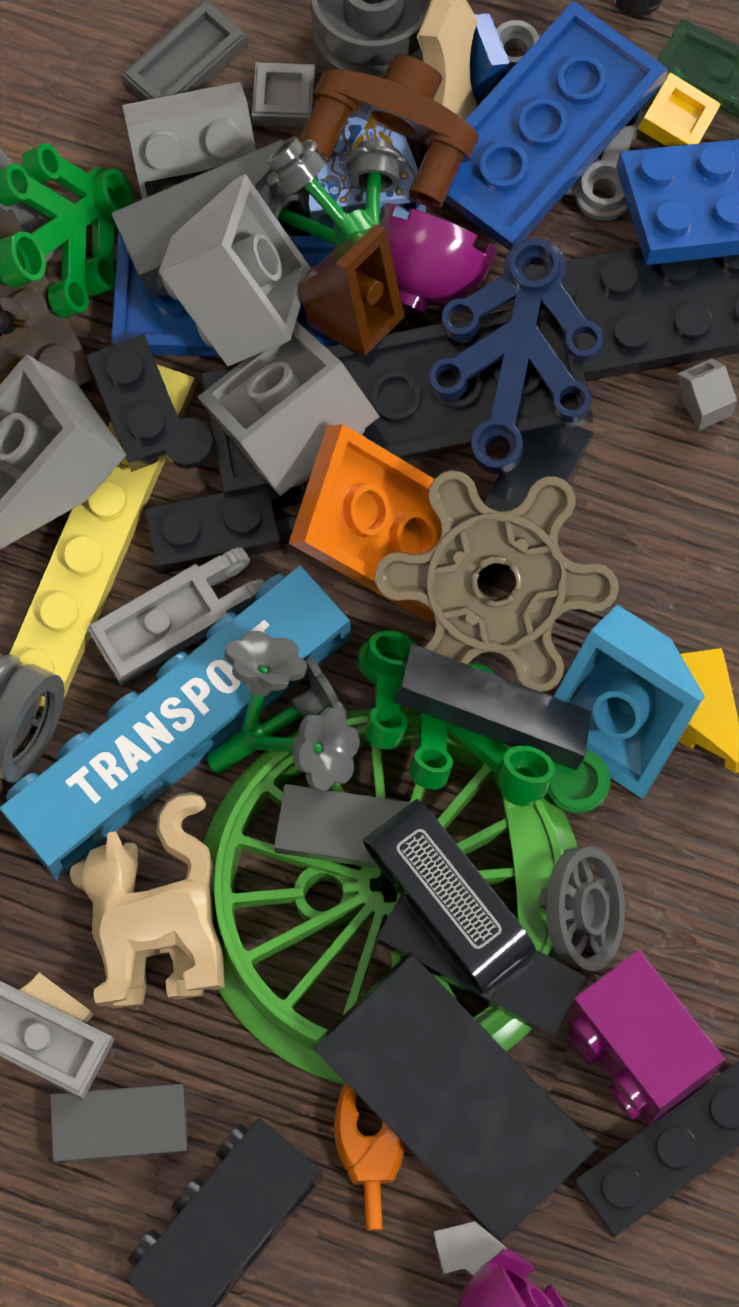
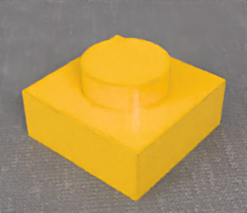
(678, 113)

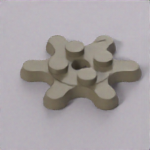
(527, 543)

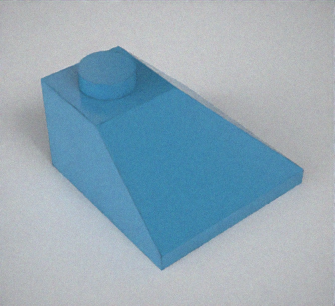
(636, 697)

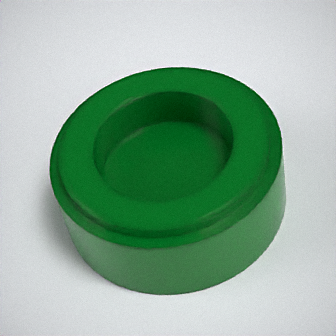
(582, 788)

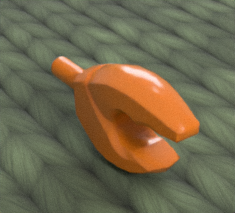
(366, 1158)

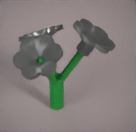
(324, 740)

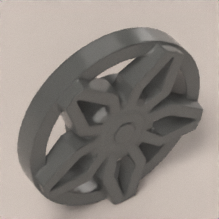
(584, 910)

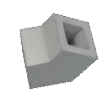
(707, 393)
(465, 1248)

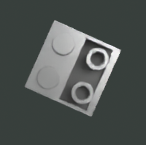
(187, 135)

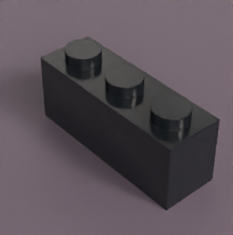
(224, 1220)

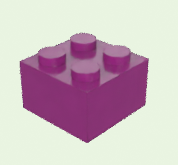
(642, 1040)

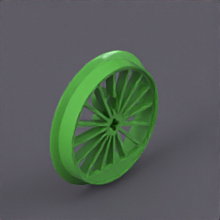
(536, 840)

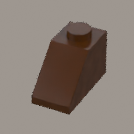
(354, 292)

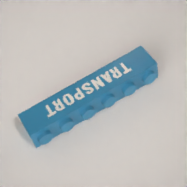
(166, 729)

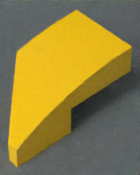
(716, 720)

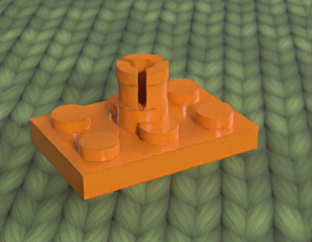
(363, 508)

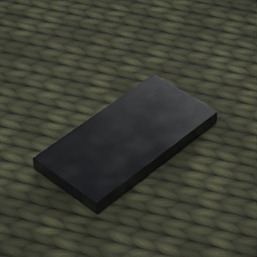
(454, 1096)

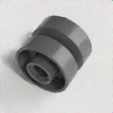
(365, 33)

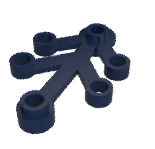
(518, 345)

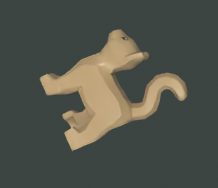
(153, 922)

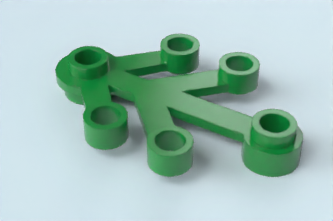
(24, 253)
(521, 770)

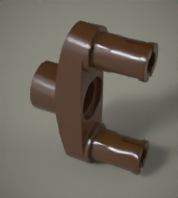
(402, 105)

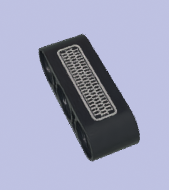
(449, 895)

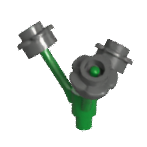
(294, 165)

